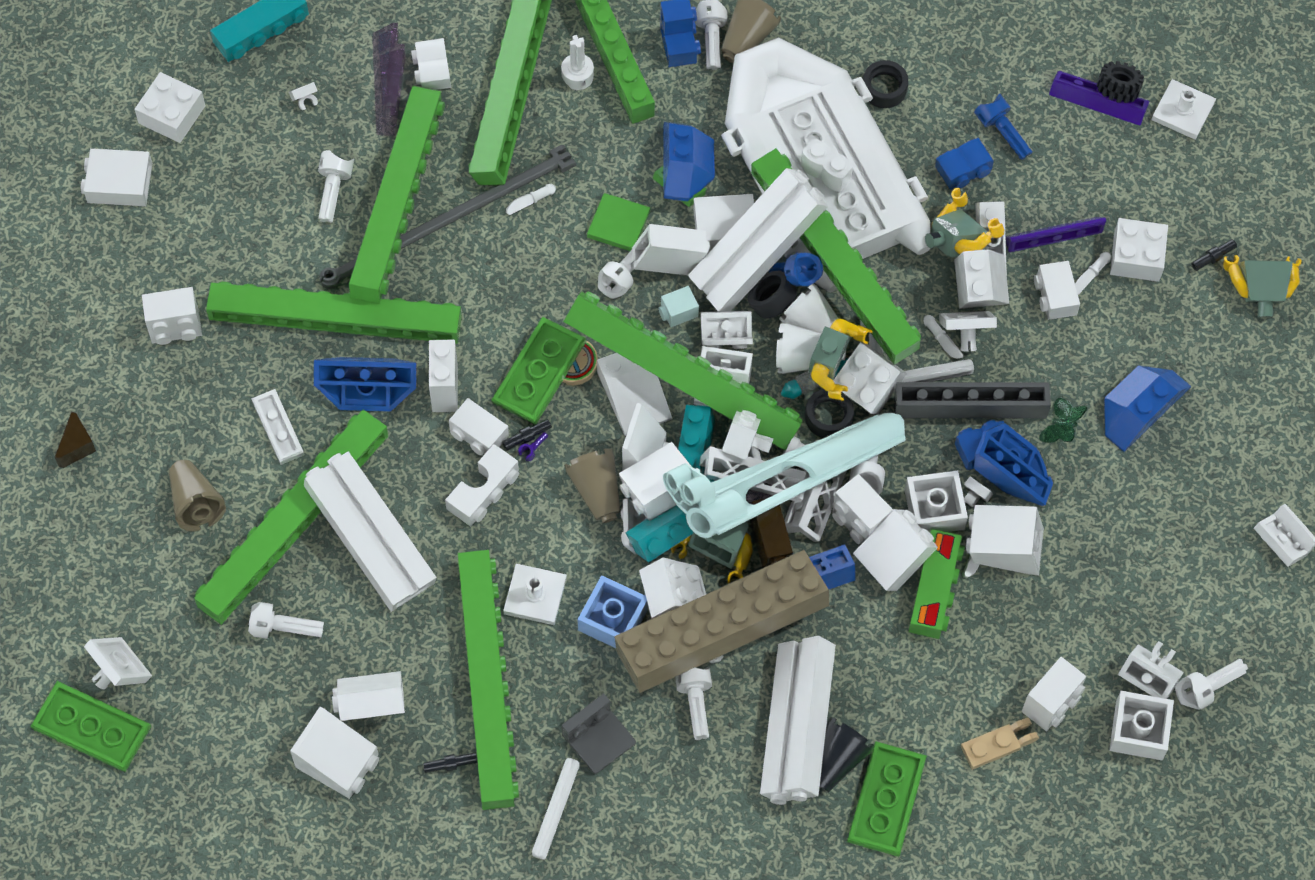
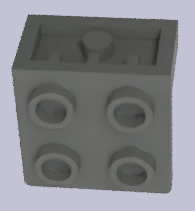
(597, 735)

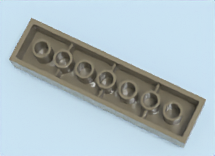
(722, 621)

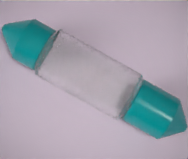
(803, 384)

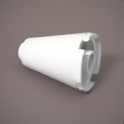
(810, 311)
(796, 348)

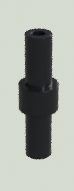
(1214, 255)
(526, 434)
(450, 762)

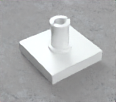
(1183, 109)
(967, 323)
(535, 594)
(116, 662)

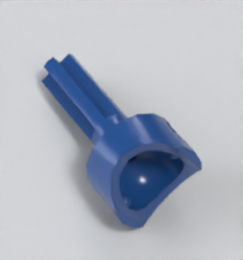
(995, 115)
(800, 269)

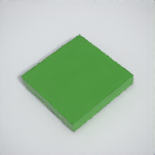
(618, 222)

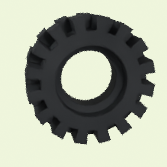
(1120, 82)

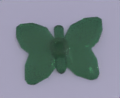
(1064, 425)

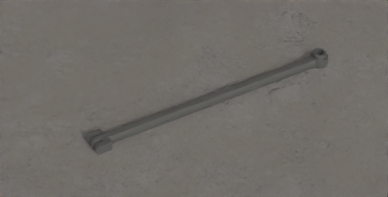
(556, 161)

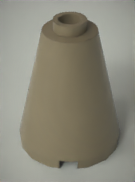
(748, 27)
(597, 483)
(194, 497)

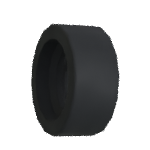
(890, 68)
(777, 303)
(823, 430)

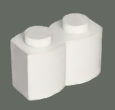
(432, 64)
(823, 163)

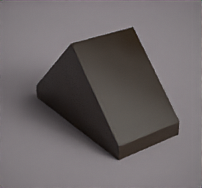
(74, 443)

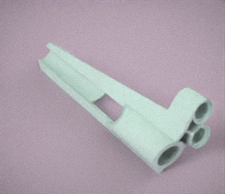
(723, 504)

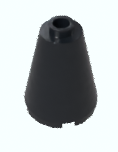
(842, 753)

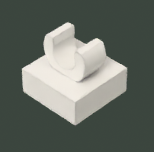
(303, 93)
(976, 492)

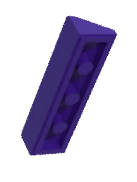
(1087, 95)
(1055, 234)

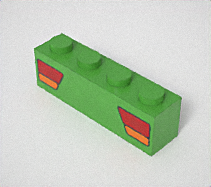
(935, 586)

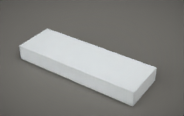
(277, 426)

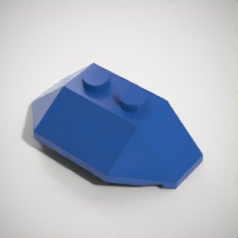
(686, 161)
(365, 382)
(1140, 402)
(1013, 464)

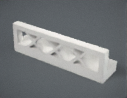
(729, 464)
(801, 512)

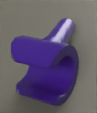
(532, 447)

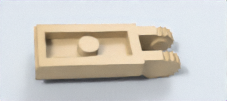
(997, 744)

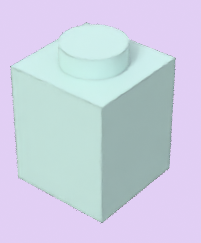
(678, 306)

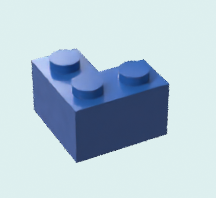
(678, 32)

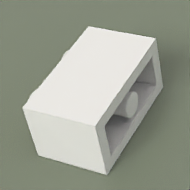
(1057, 290)
(477, 427)

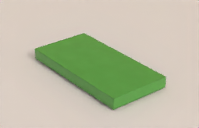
(539, 370)
(91, 726)
(887, 799)

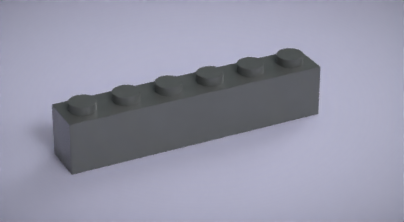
(972, 399)

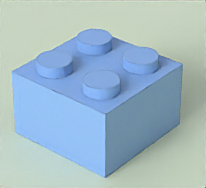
(611, 611)

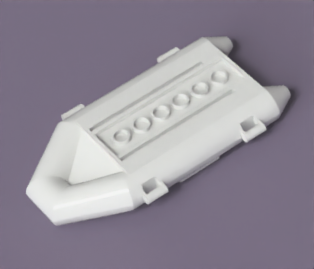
(791, 96)

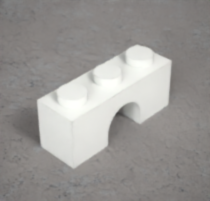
(471, 503)

